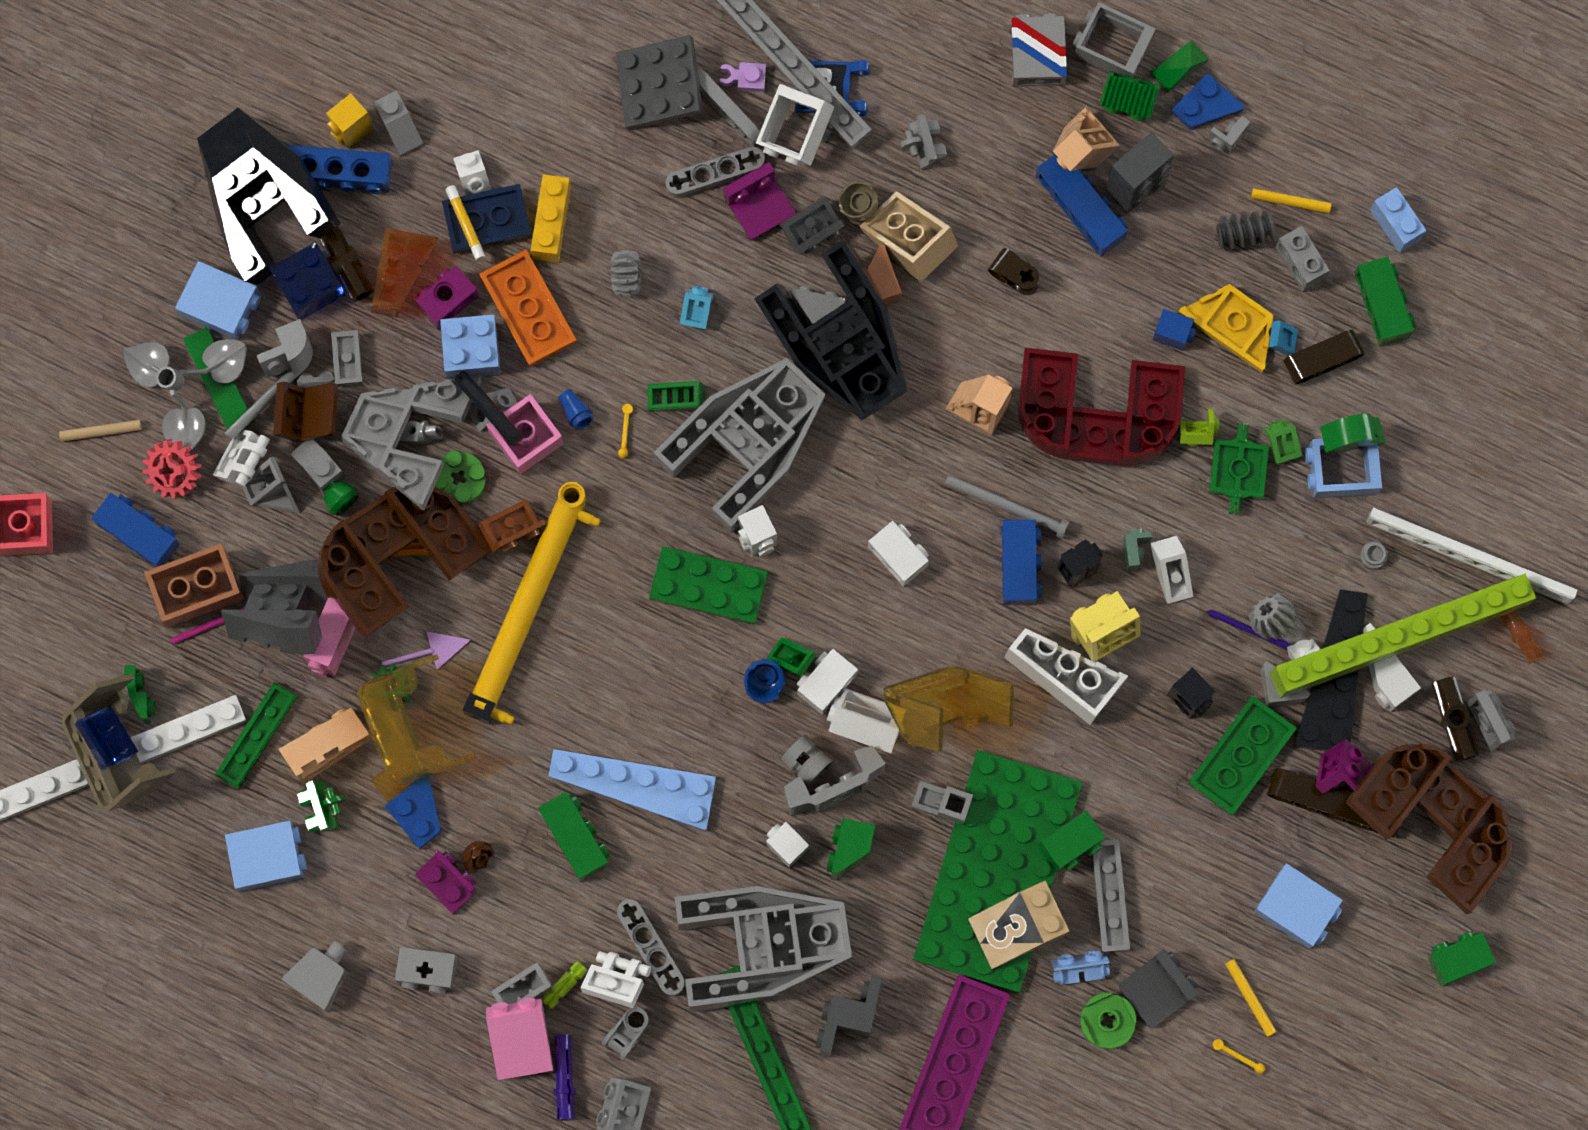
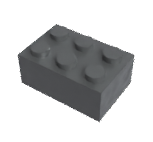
(1139, 173)

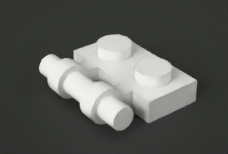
(241, 458)
(612, 985)

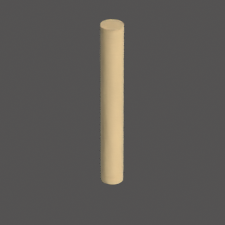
(101, 430)

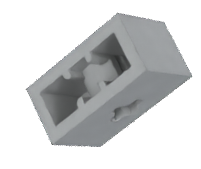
(440, 963)

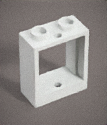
(775, 119)
(863, 720)

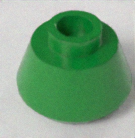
(339, 497)

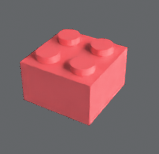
(26, 524)

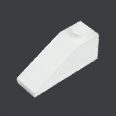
(1391, 681)

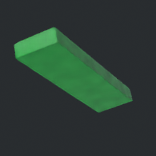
(225, 396)
(256, 735)

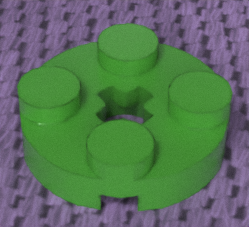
(473, 472)
(1101, 1035)

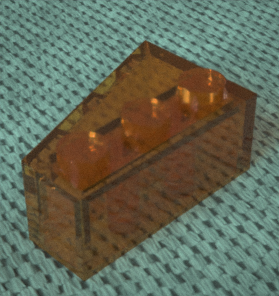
(399, 268)

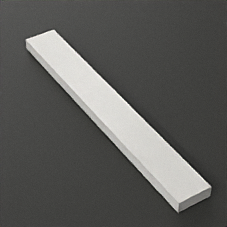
(1468, 555)

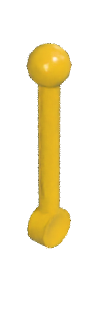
(627, 410)
(1219, 1045)

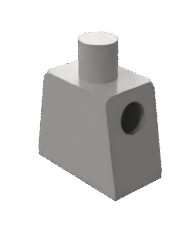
(318, 975)

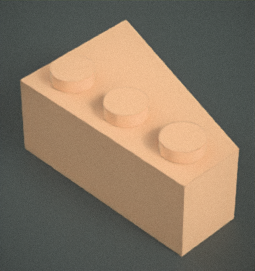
(1084, 143)

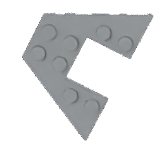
(380, 422)

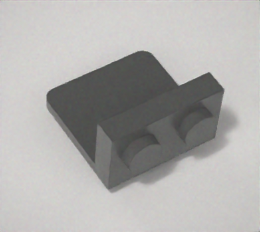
(1158, 988)

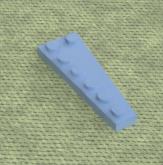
(659, 790)

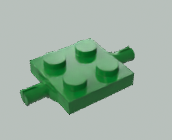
(1238, 469)

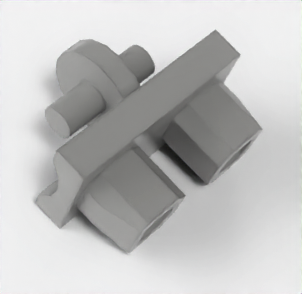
(920, 142)

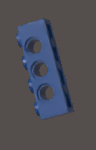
(351, 161)

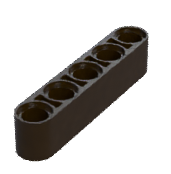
(1303, 793)

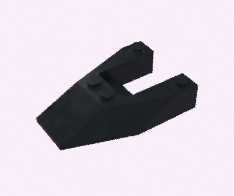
(248, 179)
(847, 349)

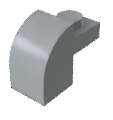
(293, 352)
(945, 804)

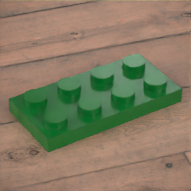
(708, 585)
(1242, 756)

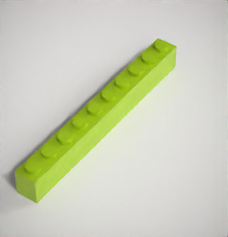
(1402, 636)

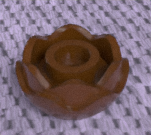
(477, 855)

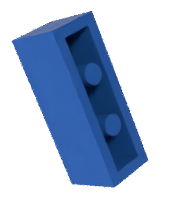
(136, 529)
(1020, 562)

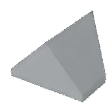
(270, 488)

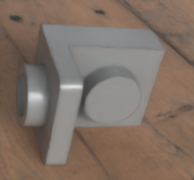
(1231, 136)

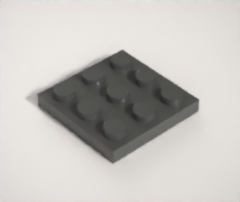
(659, 82)

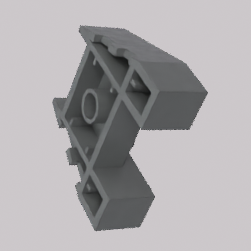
(279, 608)

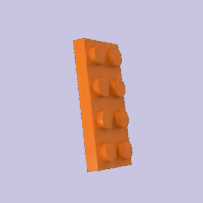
(528, 308)

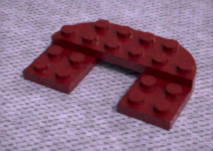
(1097, 434)

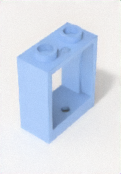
(1315, 480)

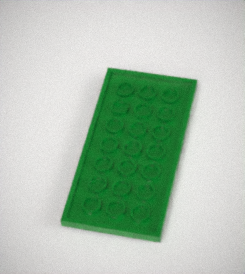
(992, 860)

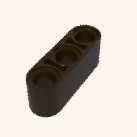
(1323, 357)

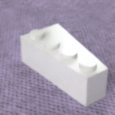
(1065, 674)

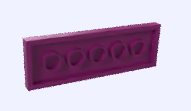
(955, 1057)

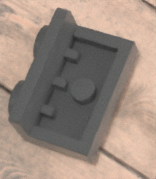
(812, 226)

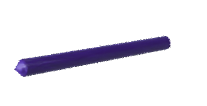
(1244, 627)

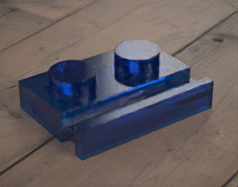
(106, 737)

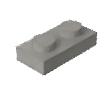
(347, 358)

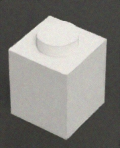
(786, 843)

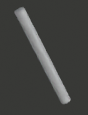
(257, 407)

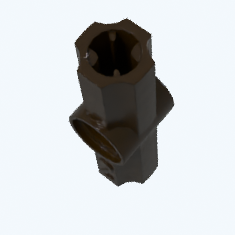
(346, 265)
(1459, 736)

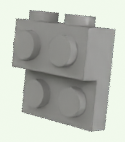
(1490, 720)

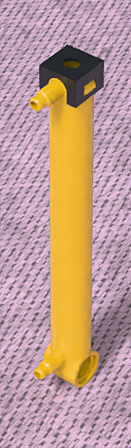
(525, 604)

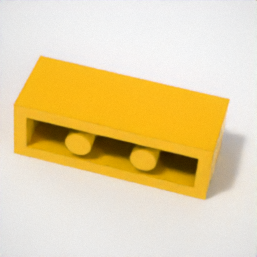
(550, 218)

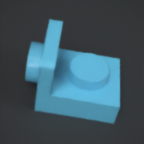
(696, 307)

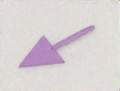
(440, 644)

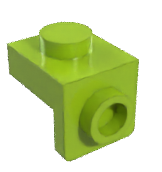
(1199, 432)

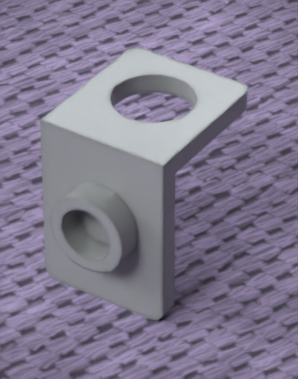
(502, 398)

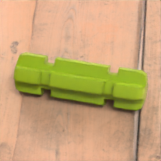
(564, 985)

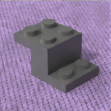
(848, 1016)

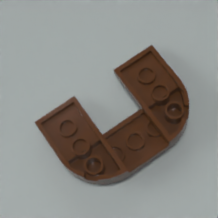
(363, 541)
(1474, 821)

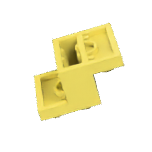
(1105, 626)

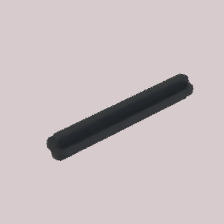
(488, 408)

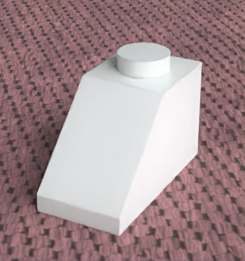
(1172, 569)

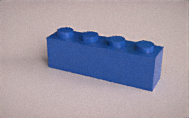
(1083, 205)

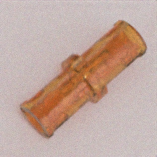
(1522, 636)

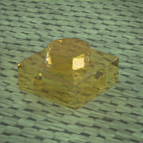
(386, 787)

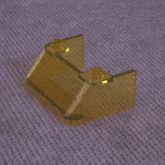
(943, 696)
(392, 728)

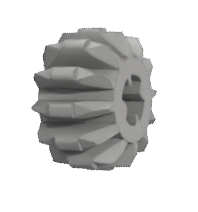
(625, 273)
(1272, 616)

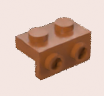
(511, 525)

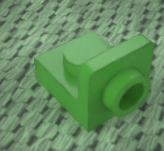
(1283, 441)

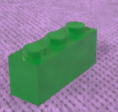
(1384, 301)
(575, 835)

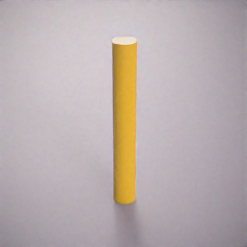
(1290, 200)
(1250, 997)

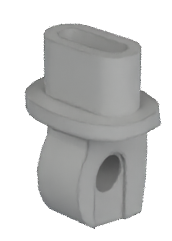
(424, 433)

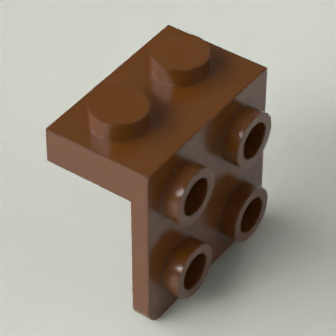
(305, 412)

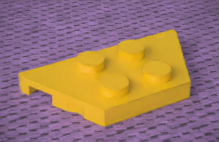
(1234, 323)

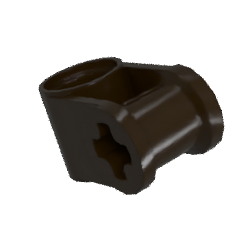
(1011, 269)

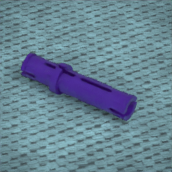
(564, 1082)

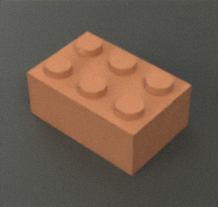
(194, 585)

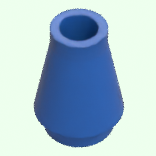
(576, 411)

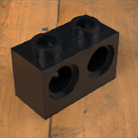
(1192, 694)

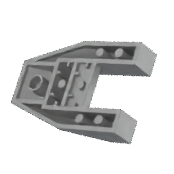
(758, 424)
(778, 941)

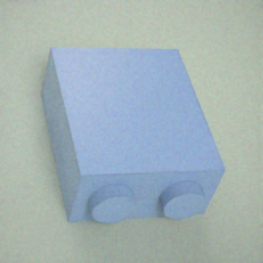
(218, 301)
(265, 856)
(1299, 907)

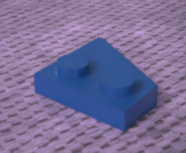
(1206, 103)
(416, 812)

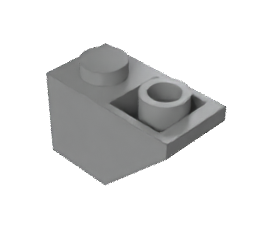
(815, 305)

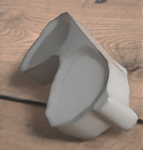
(307, 380)

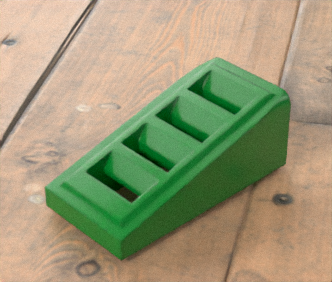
(687, 405)

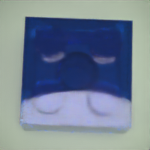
(307, 281)

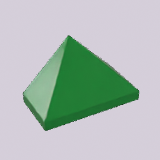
(1179, 66)
(792, 656)

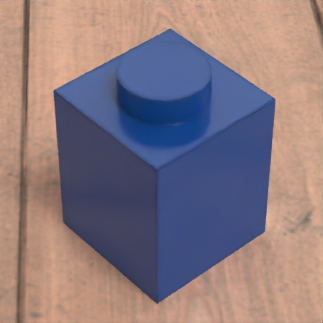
(1174, 330)

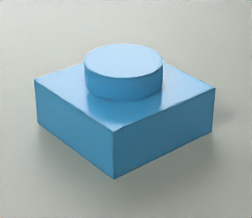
(1283, 337)

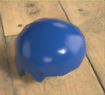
(764, 680)

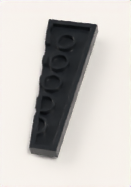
(1332, 703)

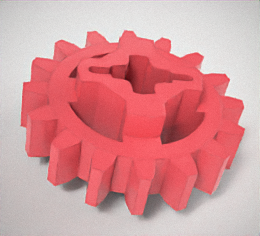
(173, 457)

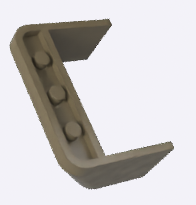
(120, 782)

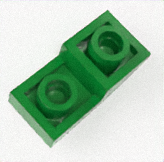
(141, 700)

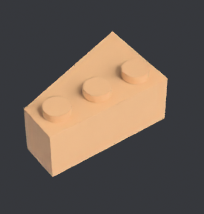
(981, 401)
(325, 745)

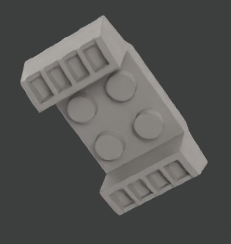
(869, 766)

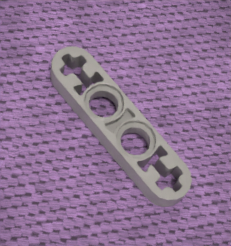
(727, 108)
(716, 176)
(651, 947)

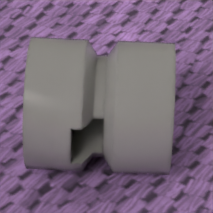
(813, 767)

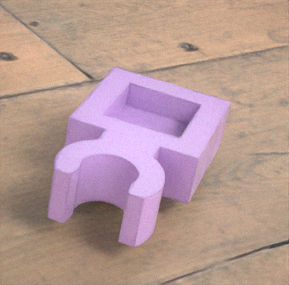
(748, 76)

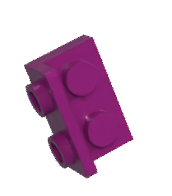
(446, 881)

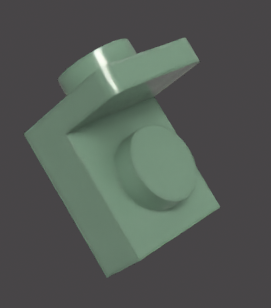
(1132, 552)

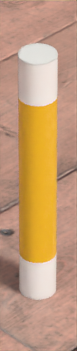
(465, 223)

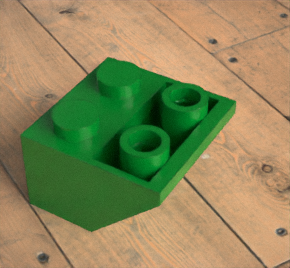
(852, 849)

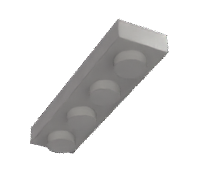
(1110, 898)

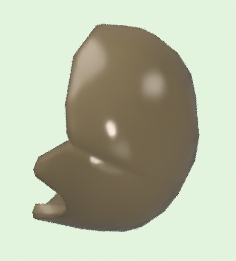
(858, 201)

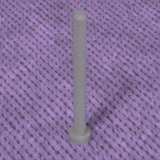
(1007, 505)

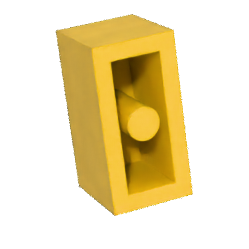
(348, 121)

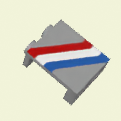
(1038, 50)

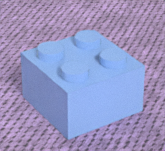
(470, 346)

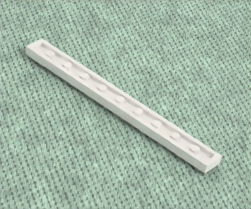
(150, 745)

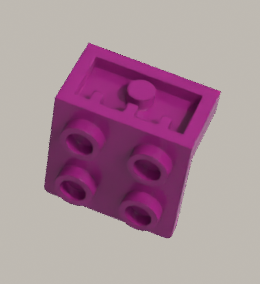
(758, 201)
(1341, 764)

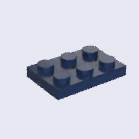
(495, 216)

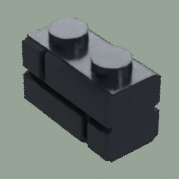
(1079, 563)

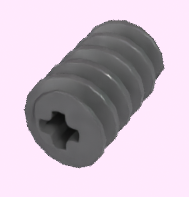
(1245, 229)

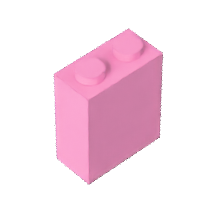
(336, 635)
(519, 1038)

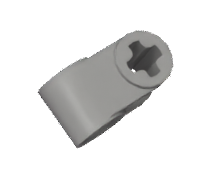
(626, 1034)

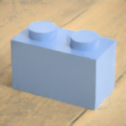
(1398, 220)

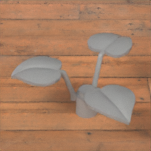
(150, 367)

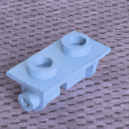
(1070, 966)

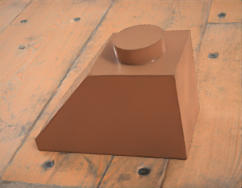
(884, 276)

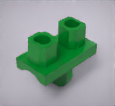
(324, 804)

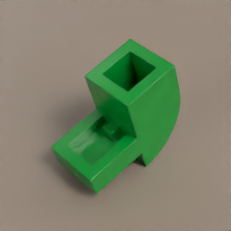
(1351, 433)

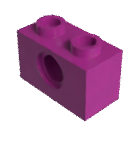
(462, 295)

